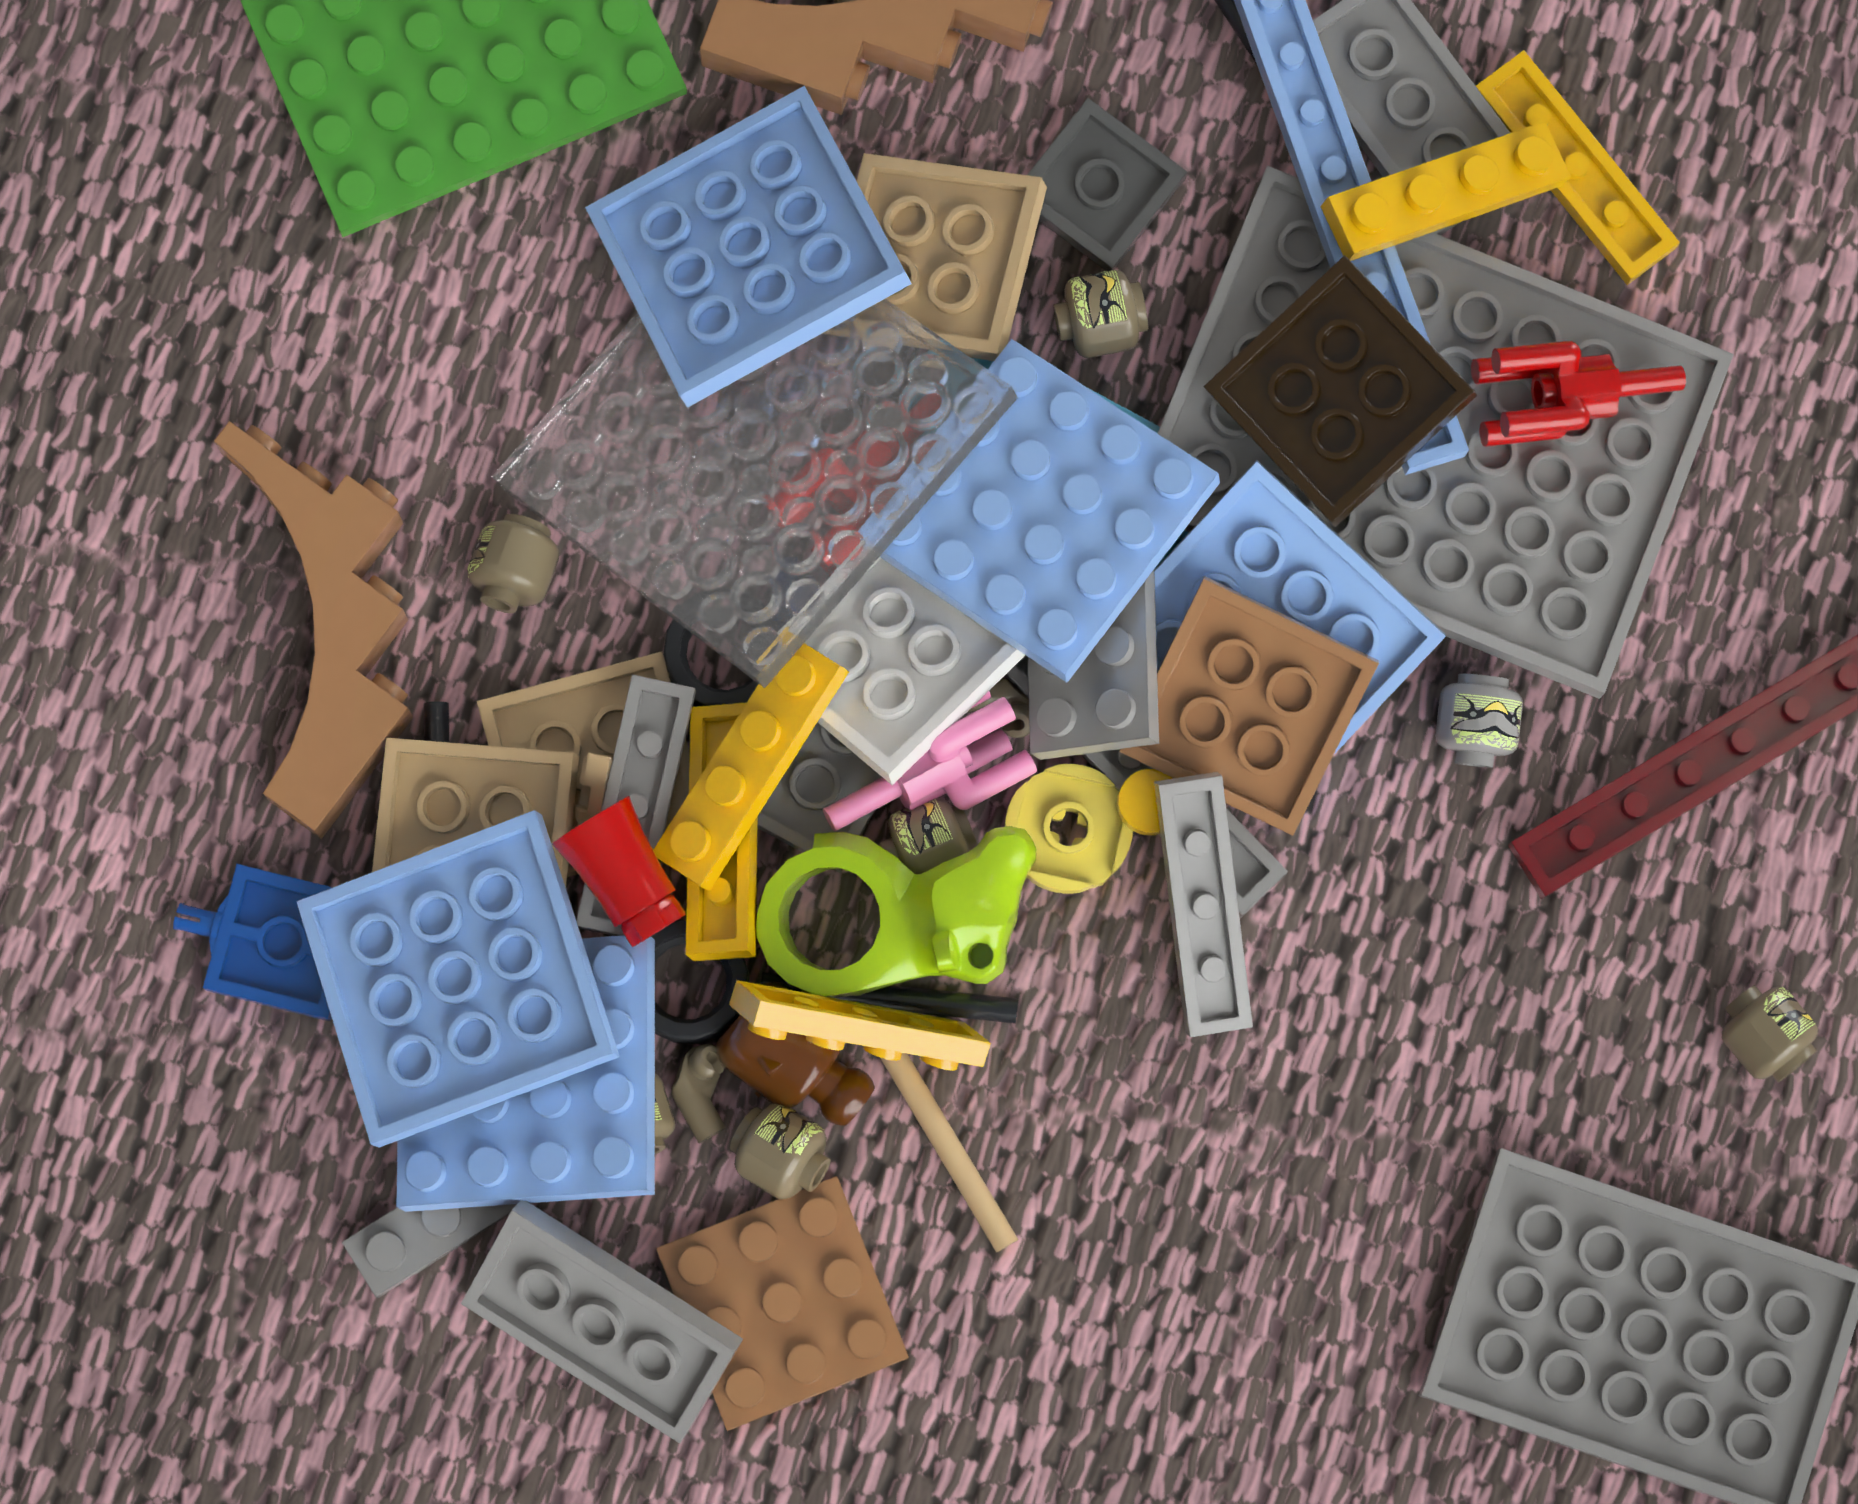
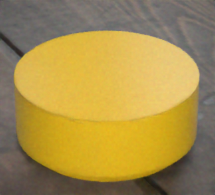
(1138, 801)

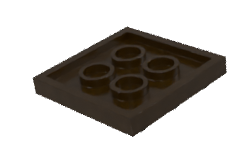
(1340, 391)

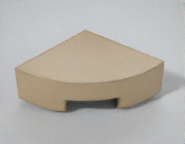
(594, 783)

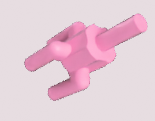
(947, 768)

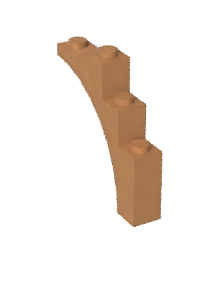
(825, 44)
(354, 624)

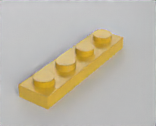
(1445, 191)
(1598, 191)
(748, 767)
(722, 919)
(879, 1029)

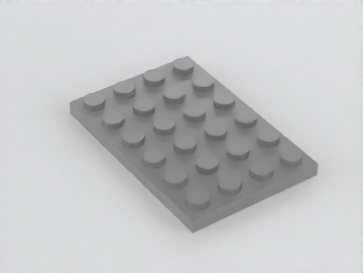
(1644, 1334)

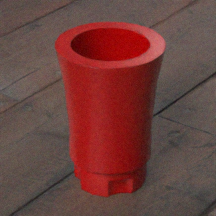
(622, 871)

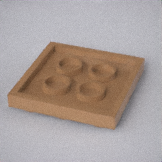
(1254, 703)
(796, 1293)

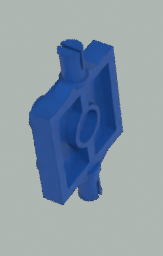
(261, 943)

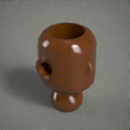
(794, 1069)

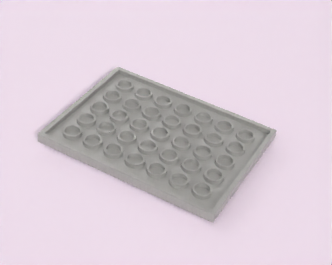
(1515, 543)

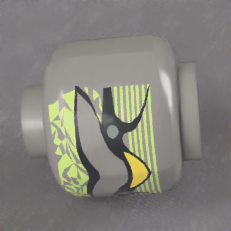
(1479, 719)

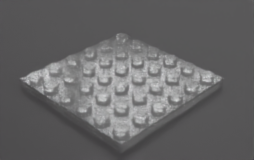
(766, 493)

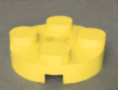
(1088, 859)

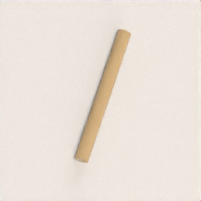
(951, 1152)

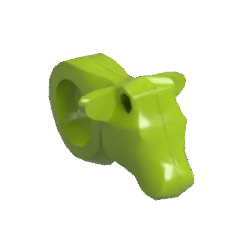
(931, 923)

